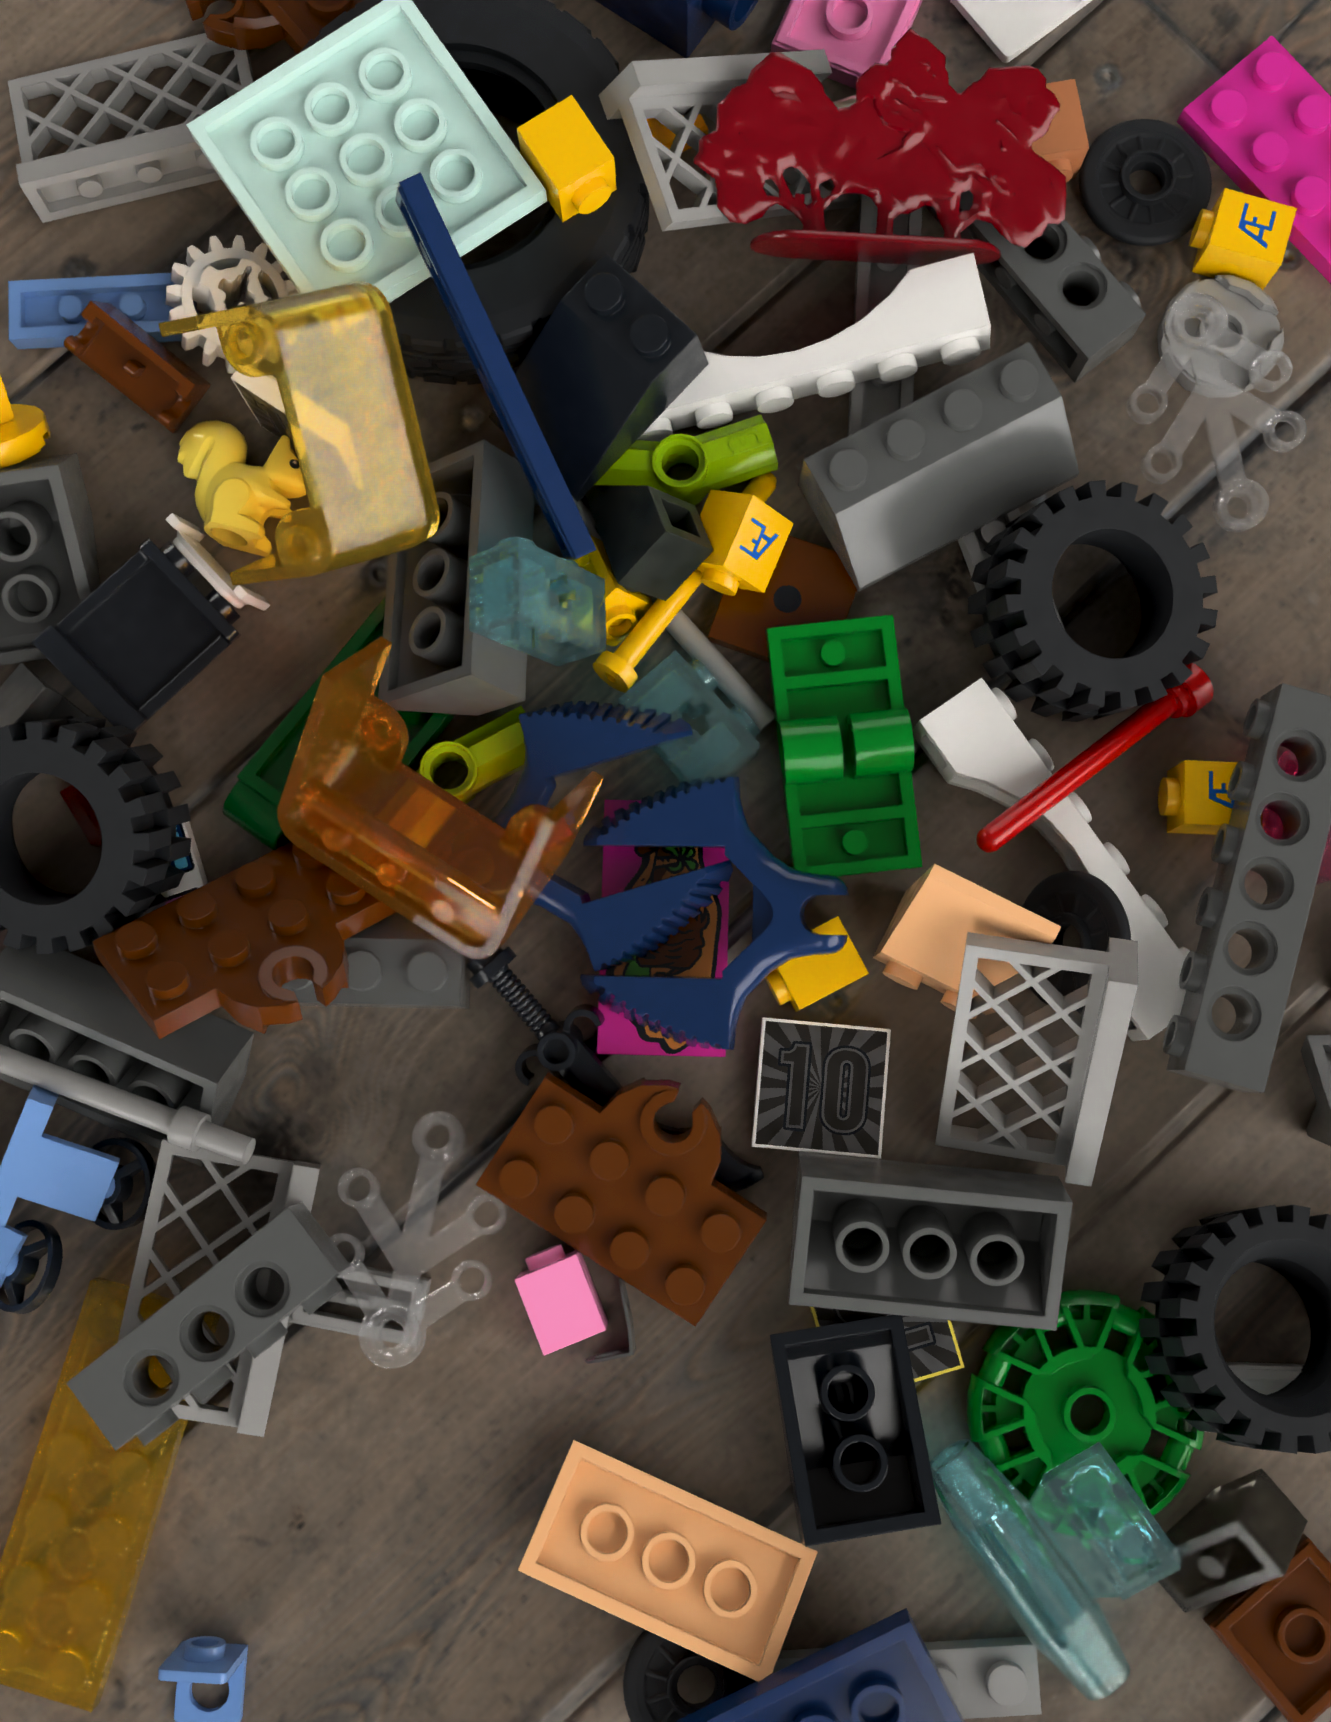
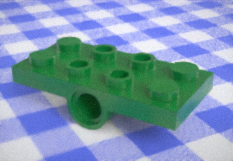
(844, 747)

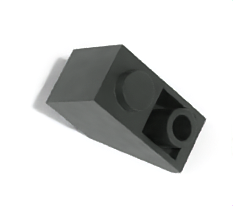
(648, 537)

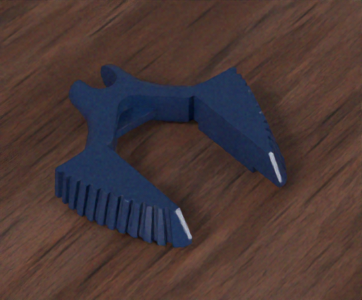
(579, 738)
(709, 1007)

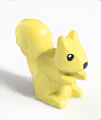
(238, 496)

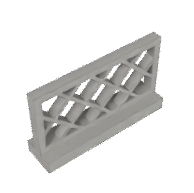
(675, 95)
(128, 168)
(1094, 1051)
(253, 1378)

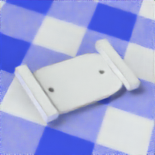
(209, 568)

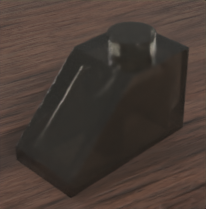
(1233, 1541)

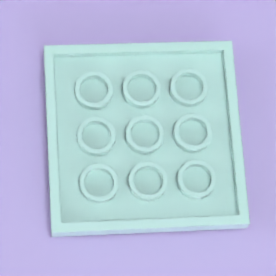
(335, 131)

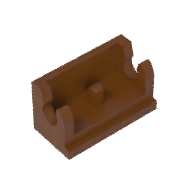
(137, 365)

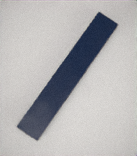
(492, 367)

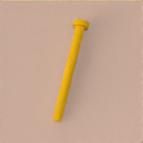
(618, 667)

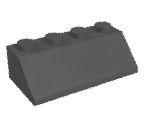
(941, 466)
(433, 654)
(397, 968)
(85, 1022)
(928, 1240)

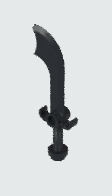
(564, 1051)

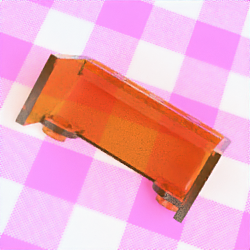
(404, 835)

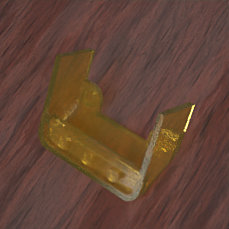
(347, 421)

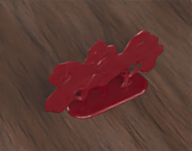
(899, 144)

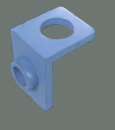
(209, 1662)

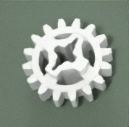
(218, 281)

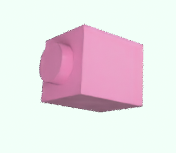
(560, 1298)

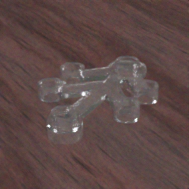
(1214, 402)
(413, 1250)

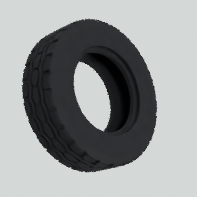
(521, 64)

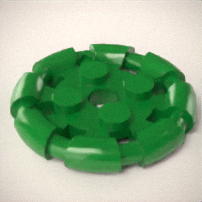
(1059, 1379)

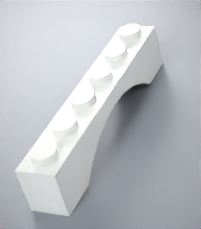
(925, 320)
(984, 751)

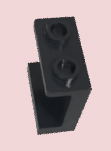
(140, 636)

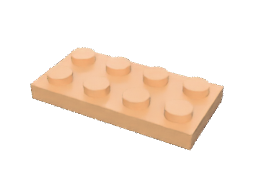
(668, 1562)

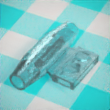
(1058, 1552)

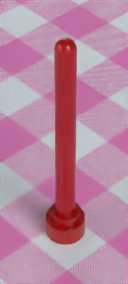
(1180, 702)

